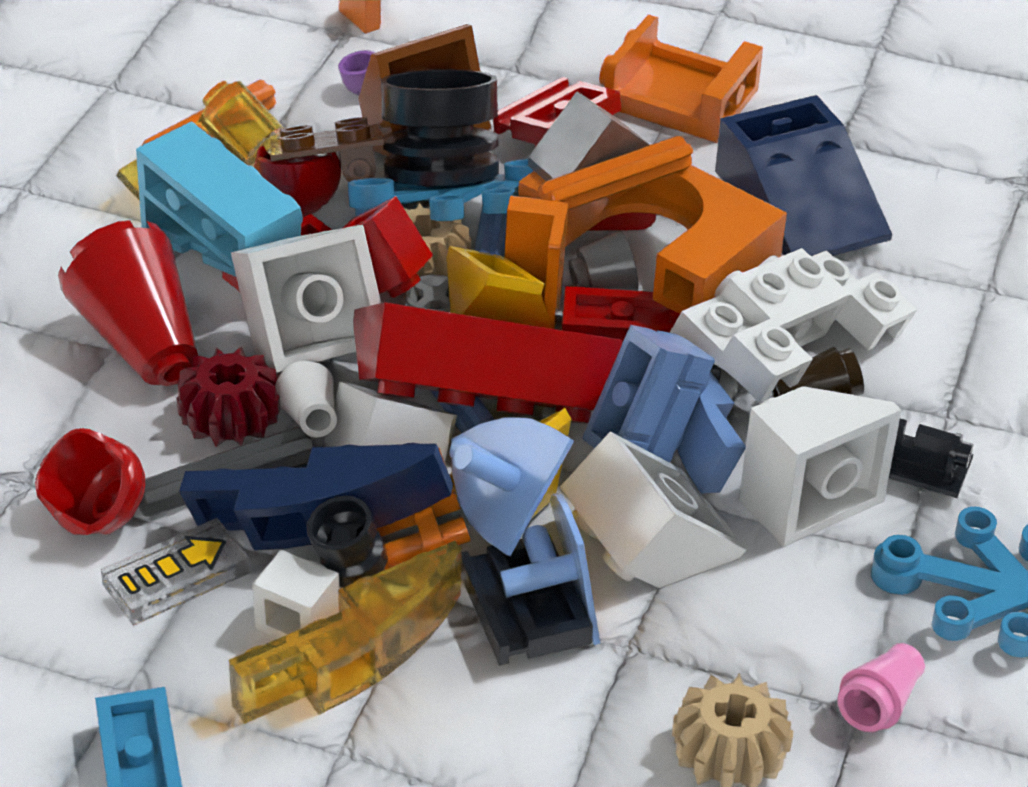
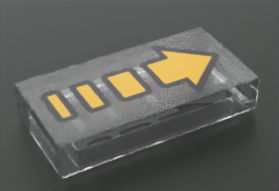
(175, 571)

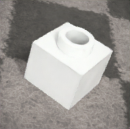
(293, 594)

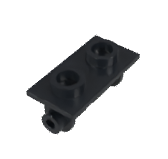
(931, 459)

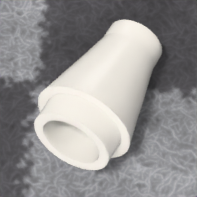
(308, 396)

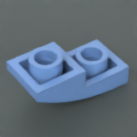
(709, 441)

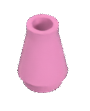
(877, 691)

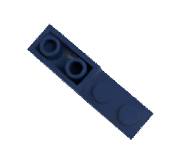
(278, 501)

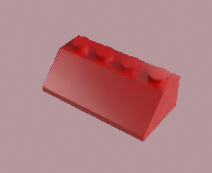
(482, 359)

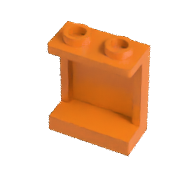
(679, 85)

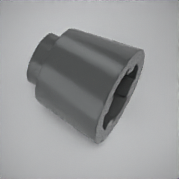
(605, 264)

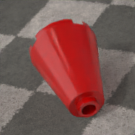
(133, 297)

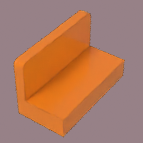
(537, 244)

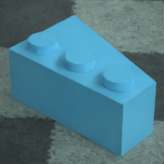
(210, 197)

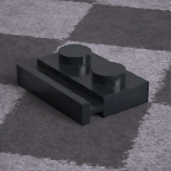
(528, 622)

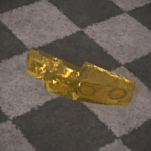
(340, 656)

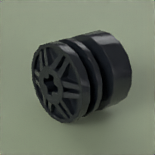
(440, 135)

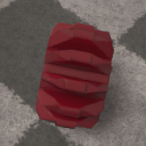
(228, 397)

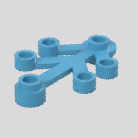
(445, 201)
(902, 566)

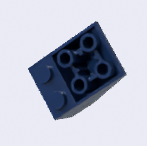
(808, 167)

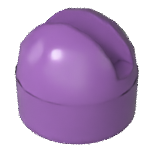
(353, 70)

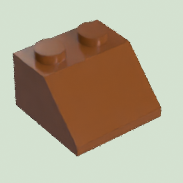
(442, 50)

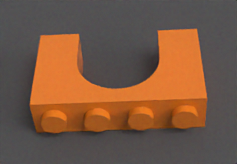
(723, 233)

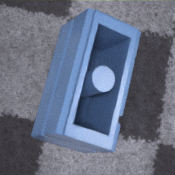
(651, 391)

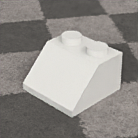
(305, 293)
(816, 459)
(647, 515)

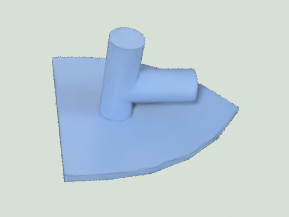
(504, 474)
(550, 570)

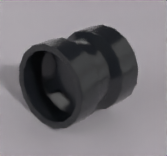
(347, 539)

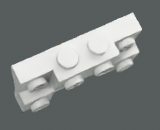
(786, 302)

